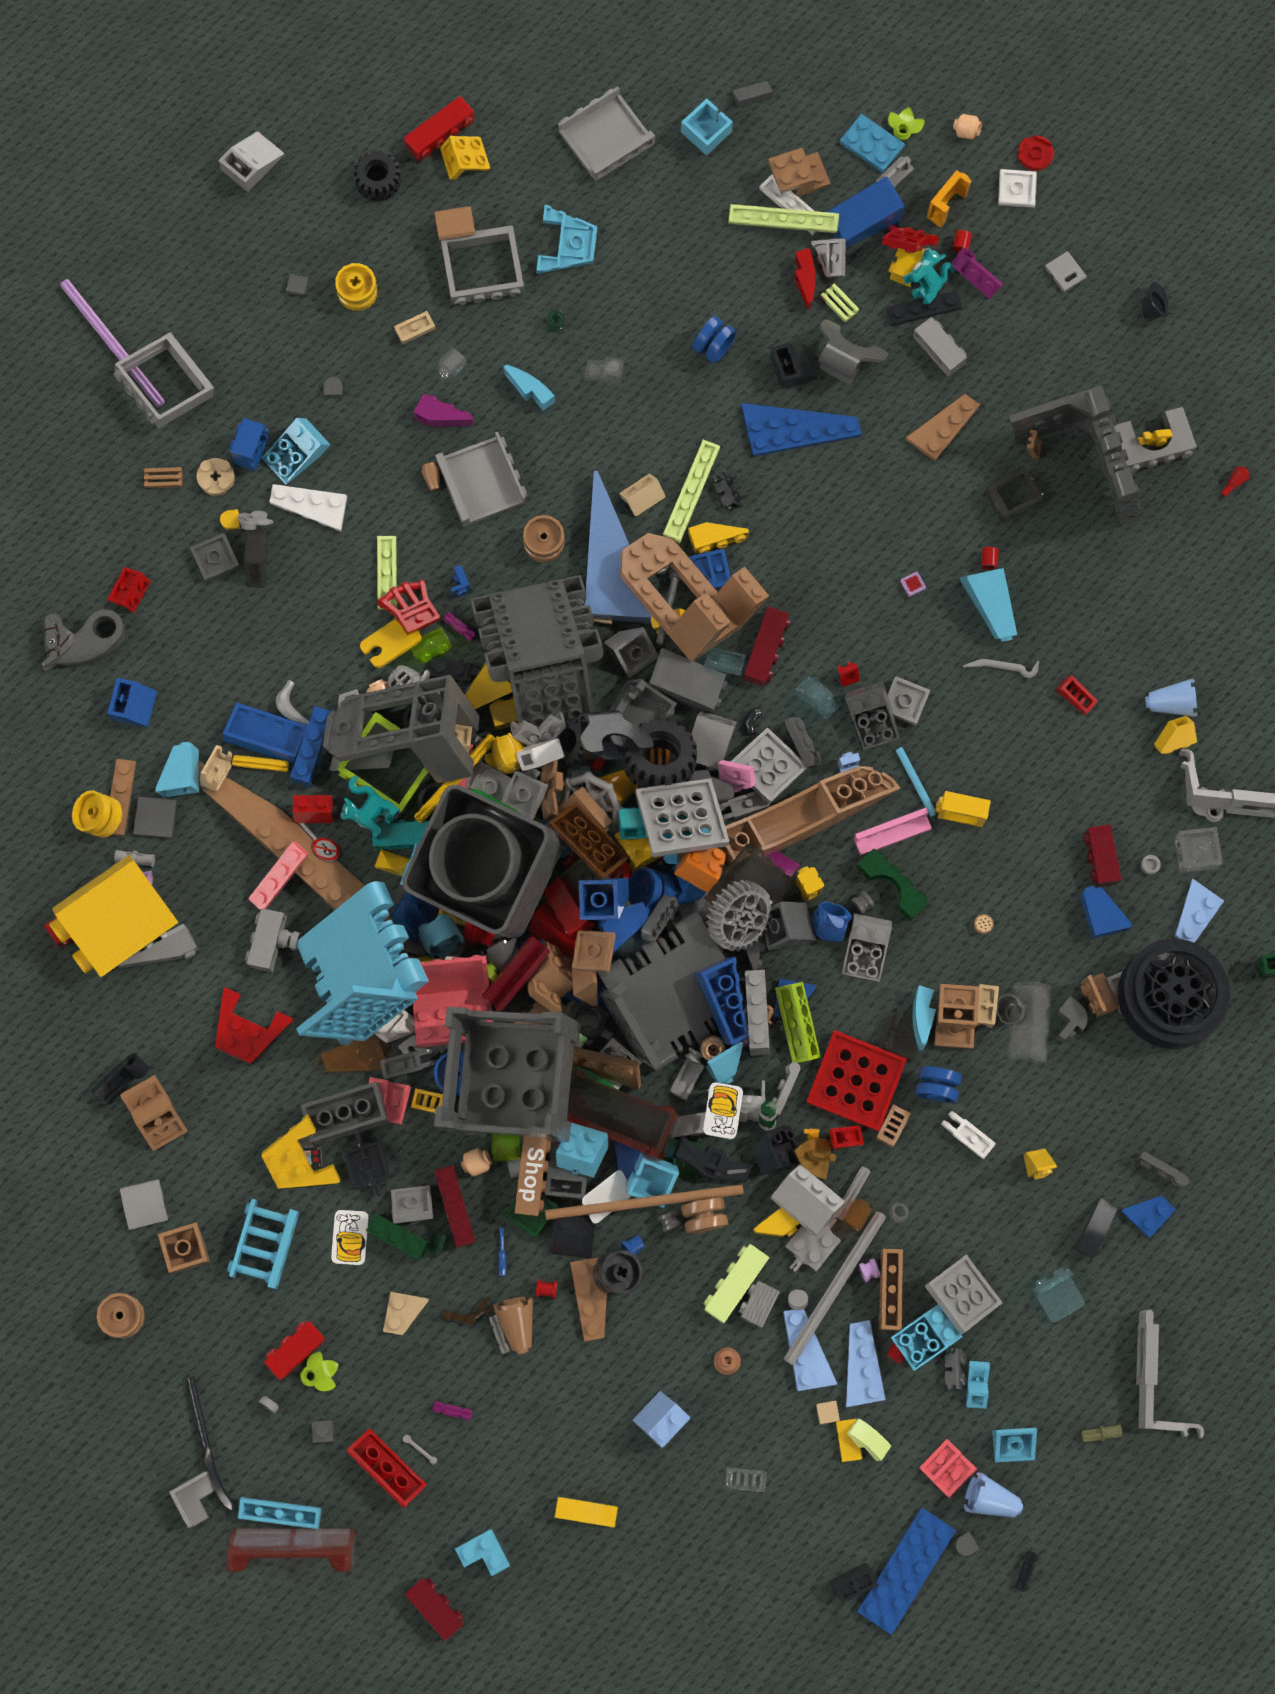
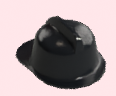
(1155, 302)

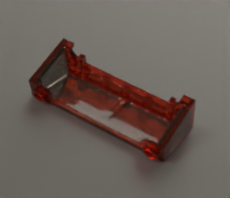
(620, 1115)

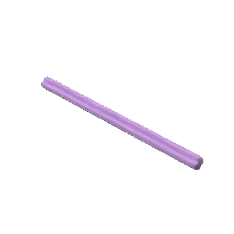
(110, 340)

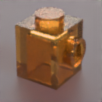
(857, 1214)

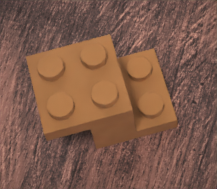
(799, 172)
(551, 979)
(956, 1016)
(153, 1113)

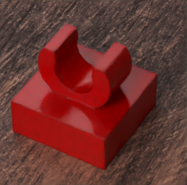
(848, 674)

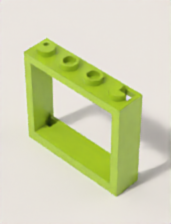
(346, 774)

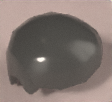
(1010, 1009)

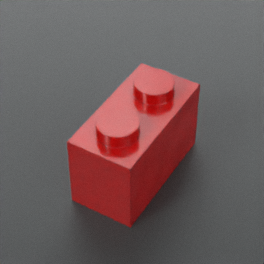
(313, 808)

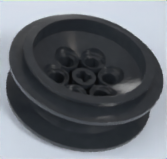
(1154, 1019)

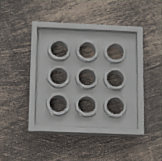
(680, 843)

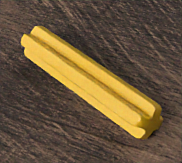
(260, 763)

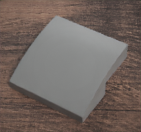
(144, 1204)

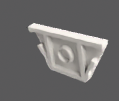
(397, 1028)

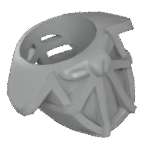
(405, 675)

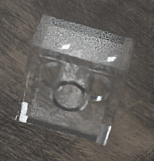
(1198, 850)

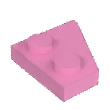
(736, 774)

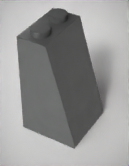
(688, 682)

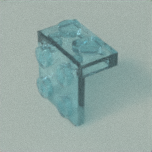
(1058, 1295)

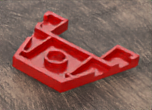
(242, 1037)

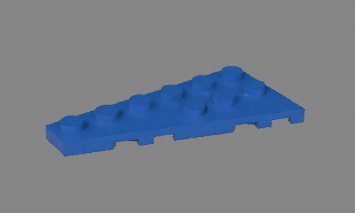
(787, 429)

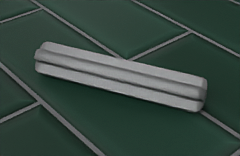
(853, 1191)

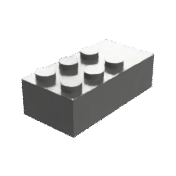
(346, 1113)

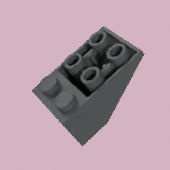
(872, 715)
(562, 1182)

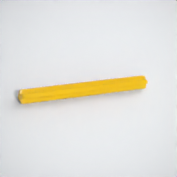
(431, 804)

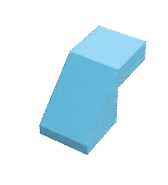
(977, 1384)

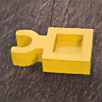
(1157, 438)

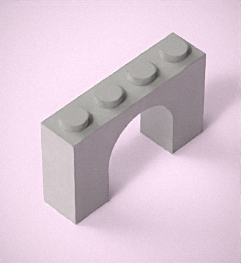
(1179, 445)
(757, 1012)

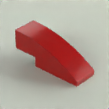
(805, 276)

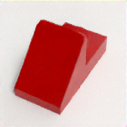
(477, 934)
(846, 1137)

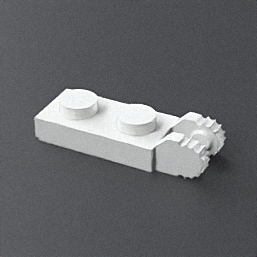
(969, 1135)

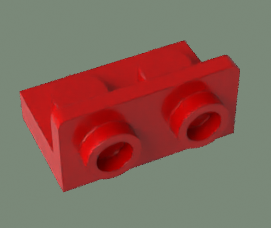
(129, 589)

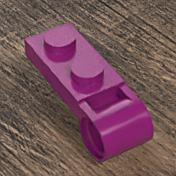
(976, 273)

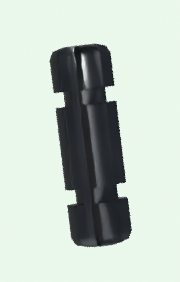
(1026, 1571)

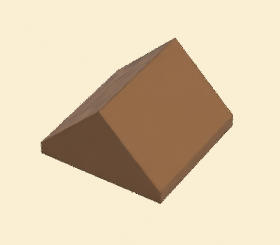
(454, 223)
(585, 986)

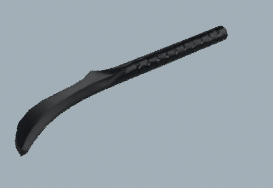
(208, 1456)

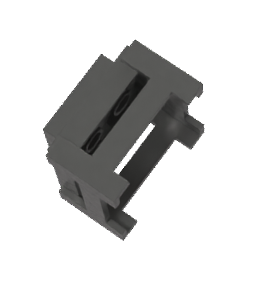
(511, 1074)

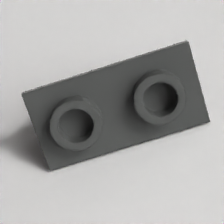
(956, 1376)

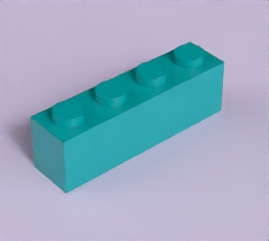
(632, 826)
(399, 834)

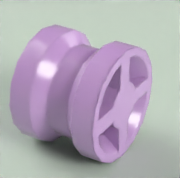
(869, 1270)

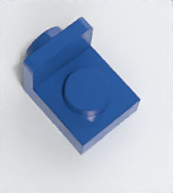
(460, 578)

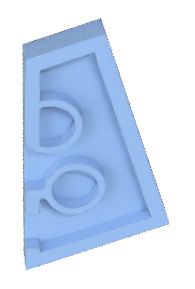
(1197, 911)

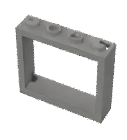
(480, 294)
(186, 363)

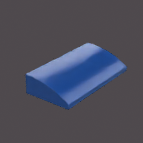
(264, 733)

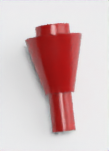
(1237, 478)

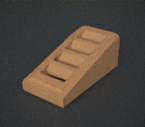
(886, 1140)

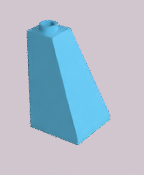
(993, 602)

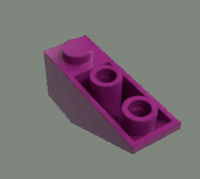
(439, 414)

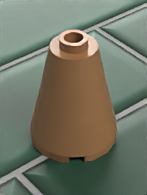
(516, 1322)

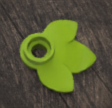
(906, 122)
(322, 1372)

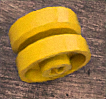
(356, 287)
(97, 814)

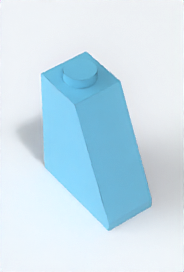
(180, 772)

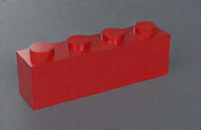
(439, 128)

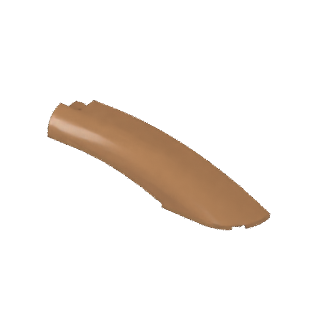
(809, 811)

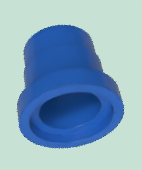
(633, 1245)

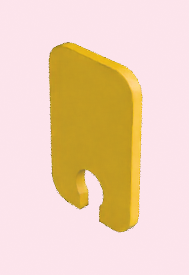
(392, 641)

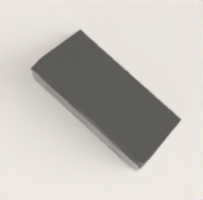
(753, 94)

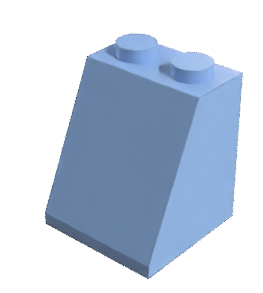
(661, 1419)

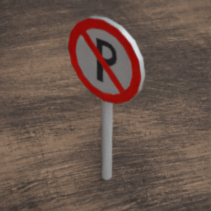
(323, 848)

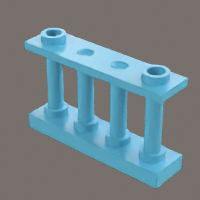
(278, 1258)

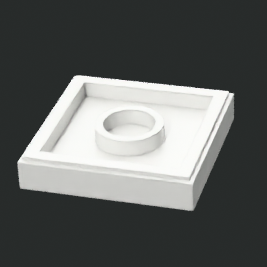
(1017, 188)

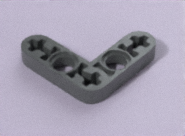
(665, 913)

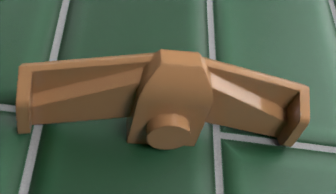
(555, 781)

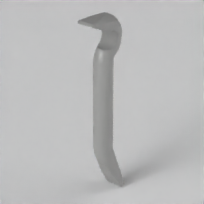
(1003, 665)

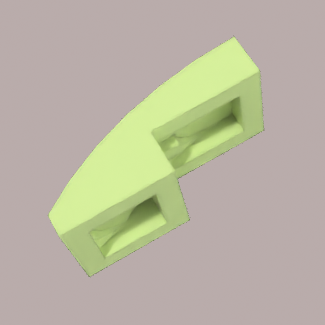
(869, 1438)

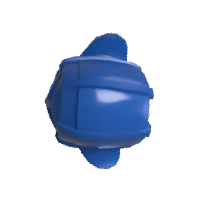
(831, 921)

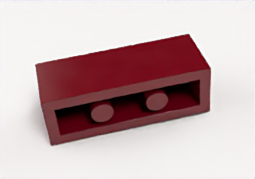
(1102, 855)
(435, 1608)

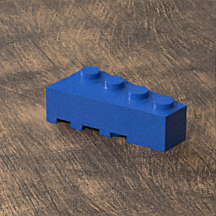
(722, 993)

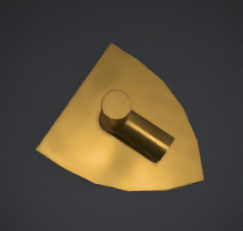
(815, 1156)

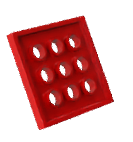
(875, 1056)

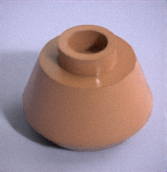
(721, 1363)

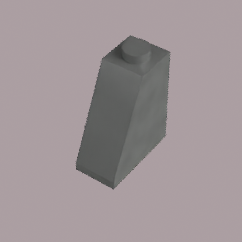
(690, 1126)

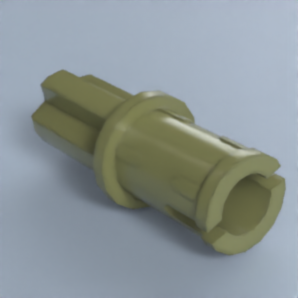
(1101, 1433)

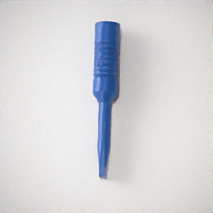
(502, 1255)

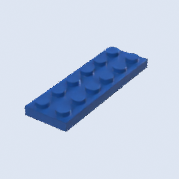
(906, 1571)

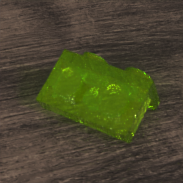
(431, 645)

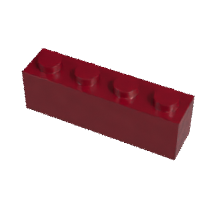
(766, 646)
(455, 1207)

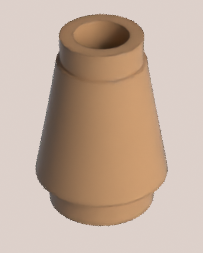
(431, 475)

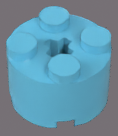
(440, 936)

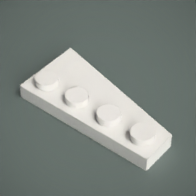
(311, 504)

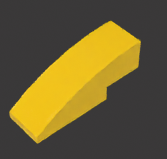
(586, 1512)

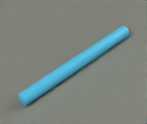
(916, 782)

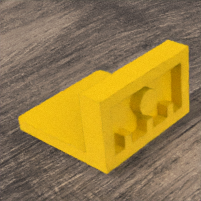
(463, 154)
(638, 851)

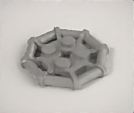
(599, 796)

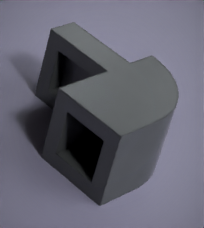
(1074, 1015)

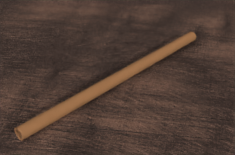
(644, 1202)

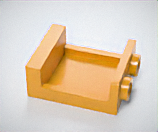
(938, 210)

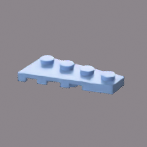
(811, 1367)

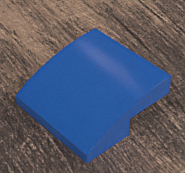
(413, 913)

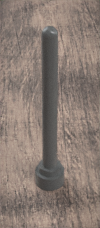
(674, 577)

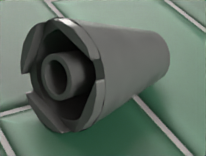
(501, 952)

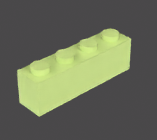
(736, 1283)

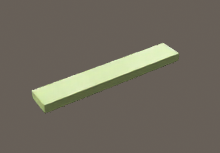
(783, 218)
(691, 491)

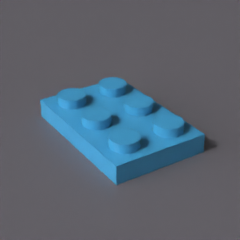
(872, 143)

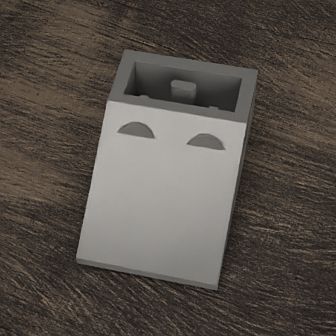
(250, 160)
(866, 947)

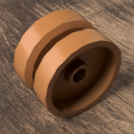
(543, 549)
(704, 1214)
(132, 1318)

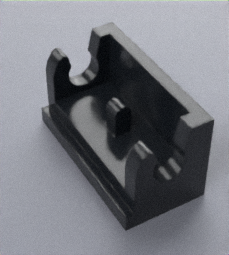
(854, 1582)

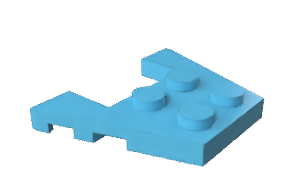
(575, 243)

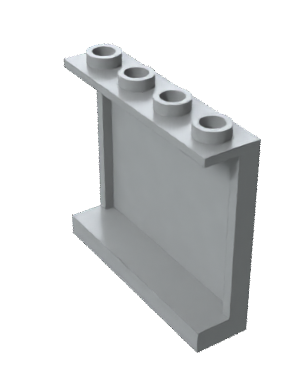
(605, 134)
(482, 480)

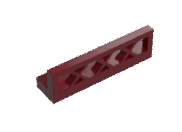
(516, 973)

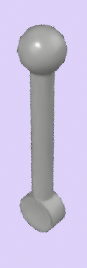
(407, 1439)

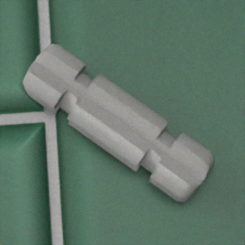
(500, 1335)

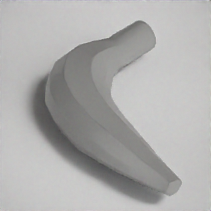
(285, 707)

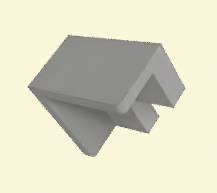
(545, 732)
(188, 1498)

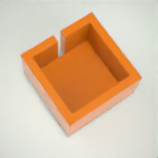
(701, 867)

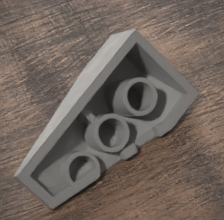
(174, 945)

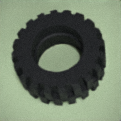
(665, 736)

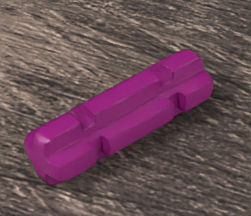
(459, 626)
(452, 1410)

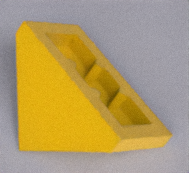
(391, 863)

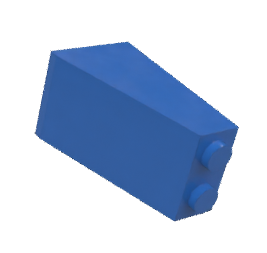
(868, 212)

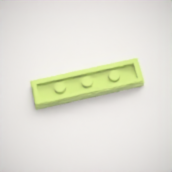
(386, 566)

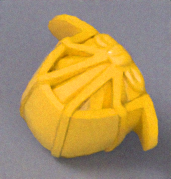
(504, 754)

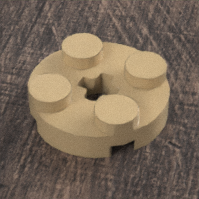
(223, 483)

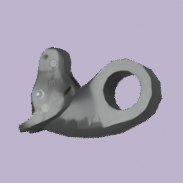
(83, 647)

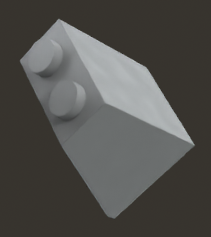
(712, 738)

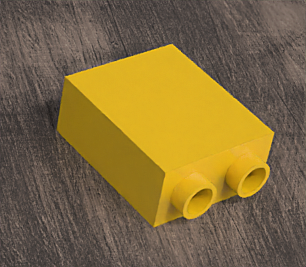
(112, 917)

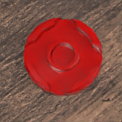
(1034, 158)

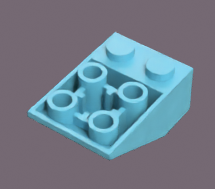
(295, 450)
(926, 1337)

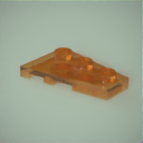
(355, 1056)

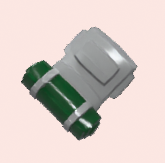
(758, 1110)

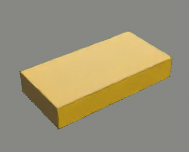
(848, 1448)

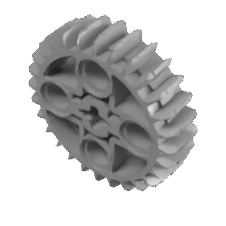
(739, 915)

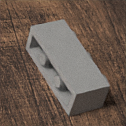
(940, 346)
(264, 940)

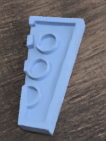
(863, 1376)

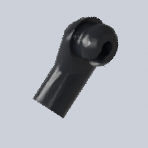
(749, 720)

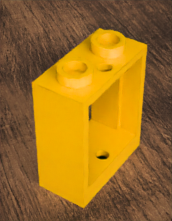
(963, 809)

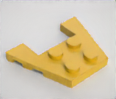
(289, 1163)

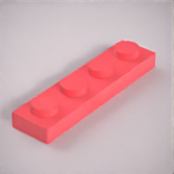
(278, 876)

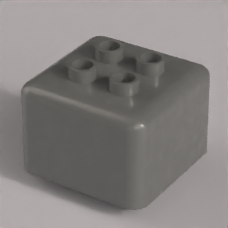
(483, 862)

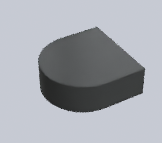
(333, 387)
(966, 1544)

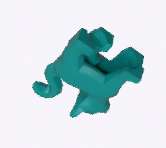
(927, 277)
(370, 811)

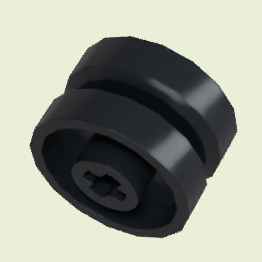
(628, 1270)

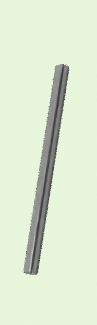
(834, 1288)

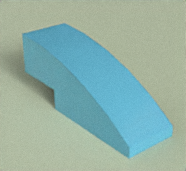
(529, 387)
(922, 1015)

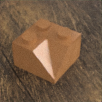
(183, 1248)

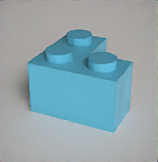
(485, 1547)

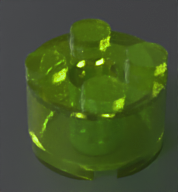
(505, 1148)

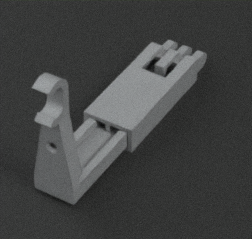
(1233, 802)
(1147, 1377)

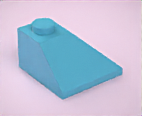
(725, 1065)

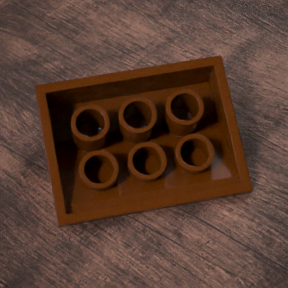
(589, 841)

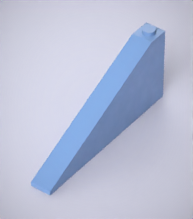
(604, 588)

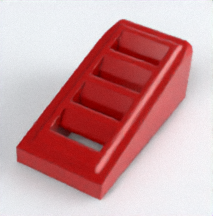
(1061, 689)

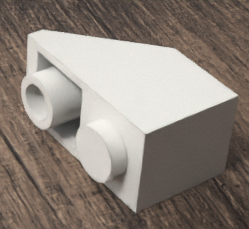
(539, 754)

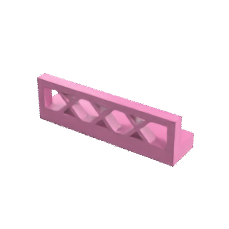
(892, 832)

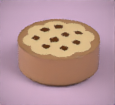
(983, 924)

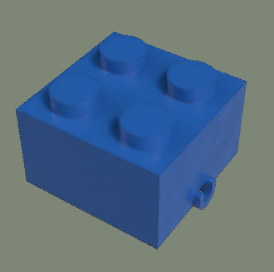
(248, 444)

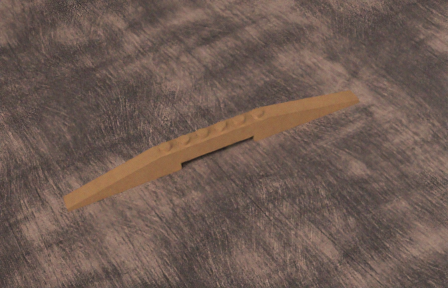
(277, 832)

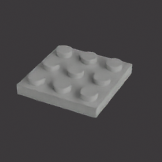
(773, 765)
(963, 1294)

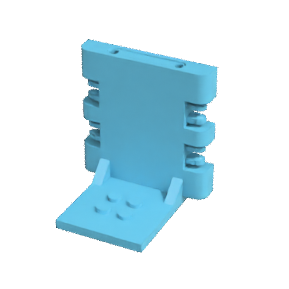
(360, 968)

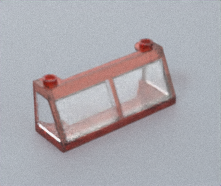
(292, 1543)

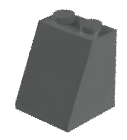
(789, 926)

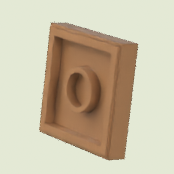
(593, 951)

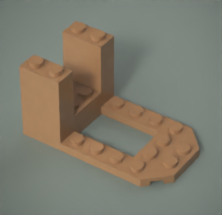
(709, 617)

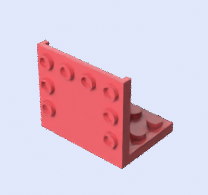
(450, 984)

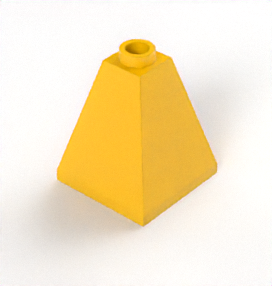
(485, 690)

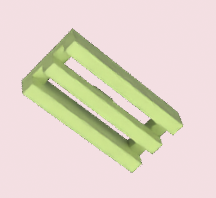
(829, 291)

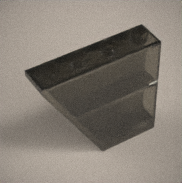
(757, 868)

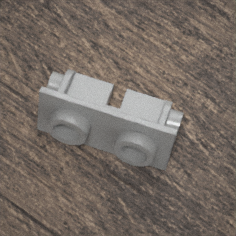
(898, 171)

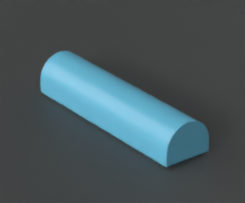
(279, 1513)

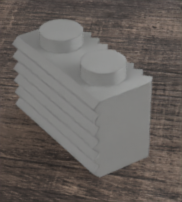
(759, 1304)

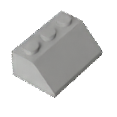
(808, 1200)

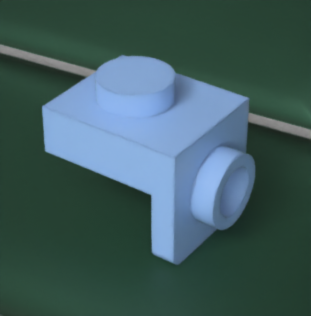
(848, 761)

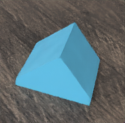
(1014, 1444)

